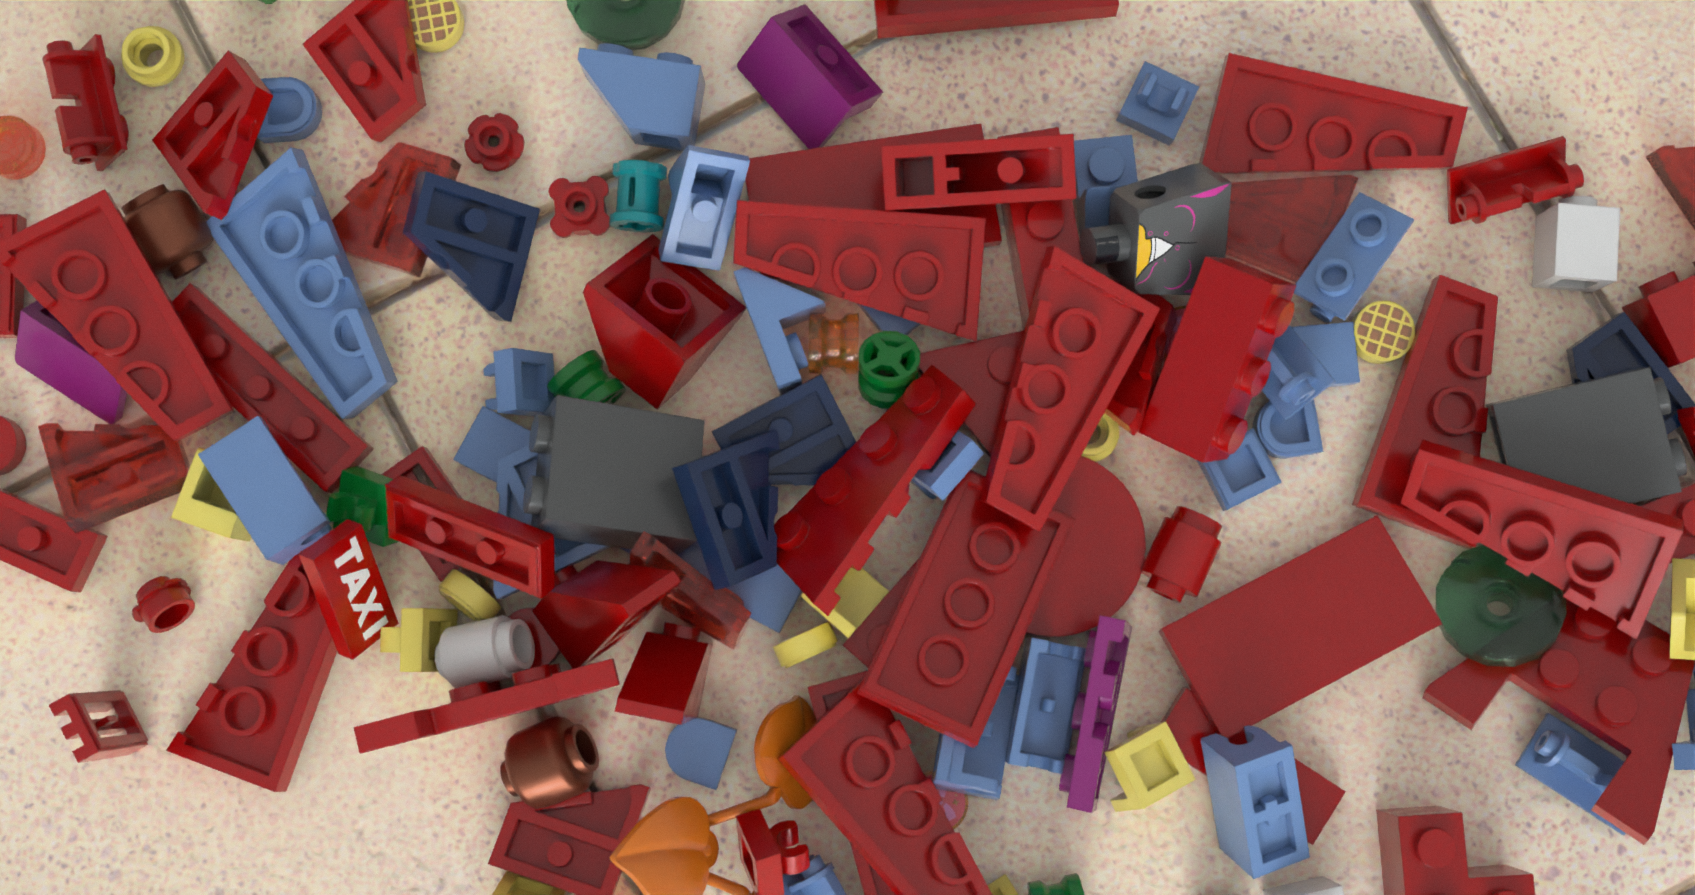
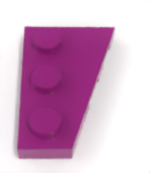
(1095, 713)

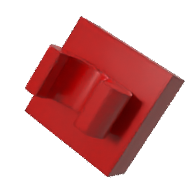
(765, 852)

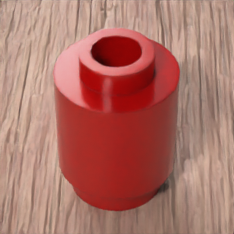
(1182, 554)

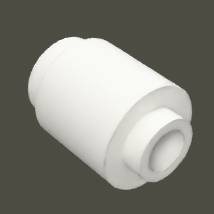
(484, 651)

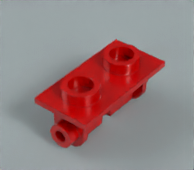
(93, 127)
(1511, 180)

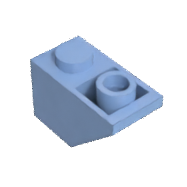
(649, 97)

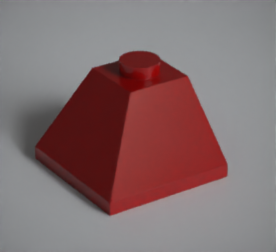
(657, 320)

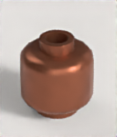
(169, 230)
(549, 762)

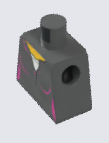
(1162, 230)

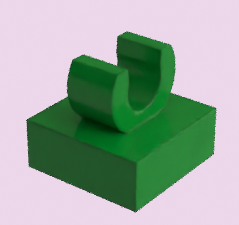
(363, 501)

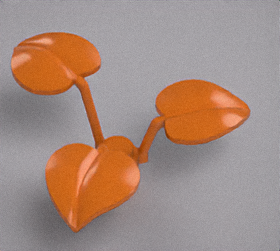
(674, 844)

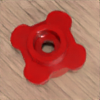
(589, 221)

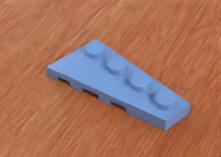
(301, 276)

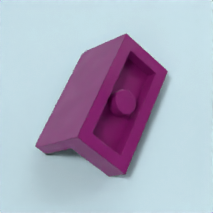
(807, 76)
(60, 361)

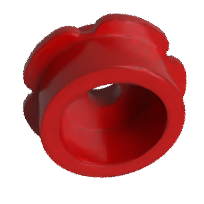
(505, 153)
(163, 603)

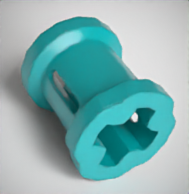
(638, 196)

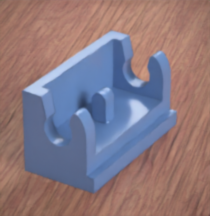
(266, 491)
(1045, 704)
(981, 768)
(1256, 801)

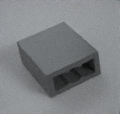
(1594, 435)
(610, 473)

